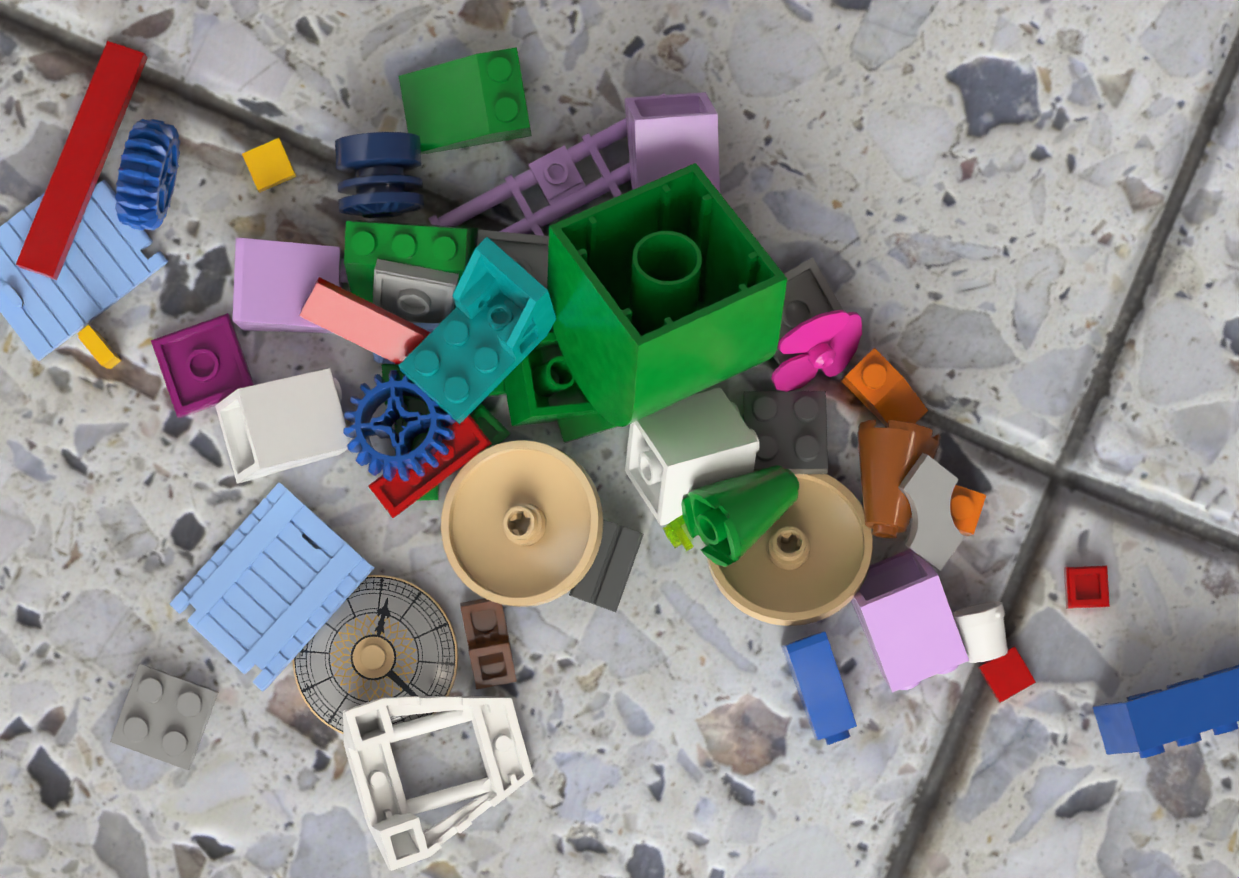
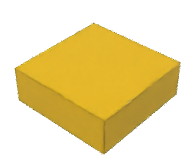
(269, 165)
(98, 347)

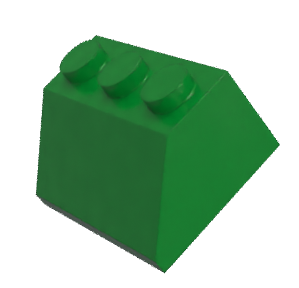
(410, 244)

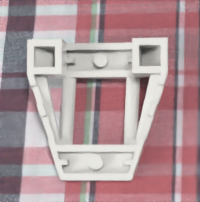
(377, 780)

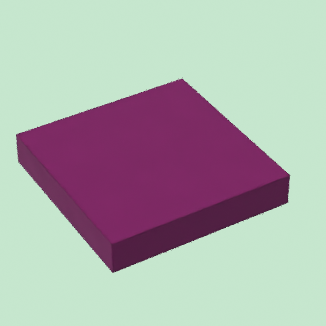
(202, 364)

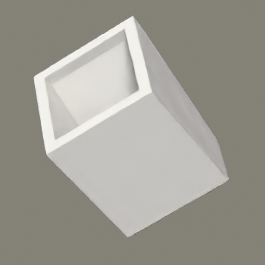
(283, 424)

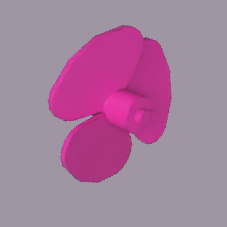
(826, 344)

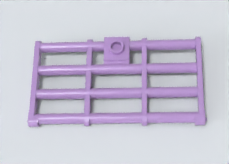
(557, 180)

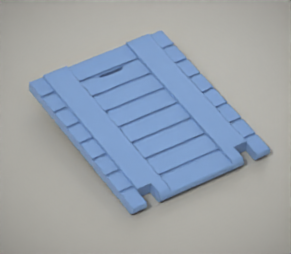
(97, 272)
(271, 587)

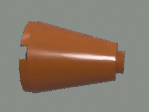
(884, 462)

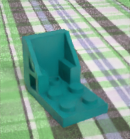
(488, 334)

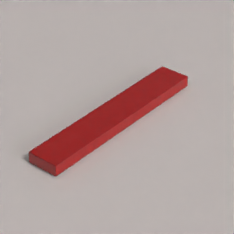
(81, 160)

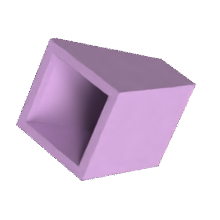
(670, 135)
(276, 280)
(908, 621)

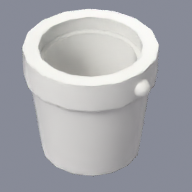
(982, 630)

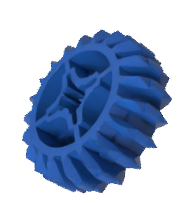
(147, 174)
(382, 427)

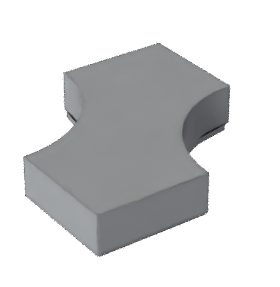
(932, 528)

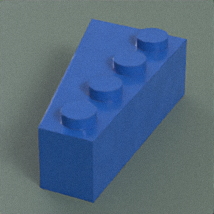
(1171, 715)

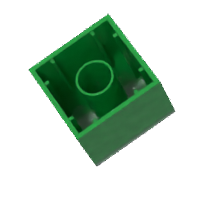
(661, 296)

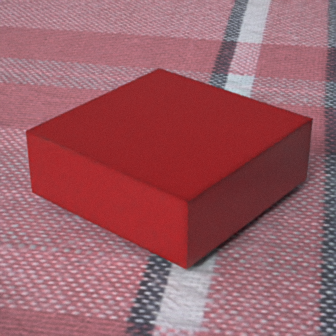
(1086, 587)
(1006, 675)

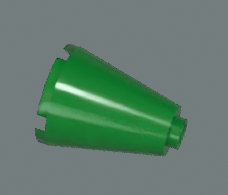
(738, 511)

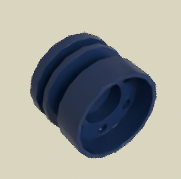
(379, 169)

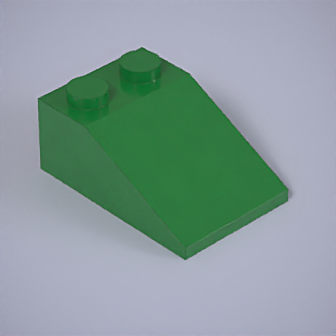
(466, 102)
(539, 382)

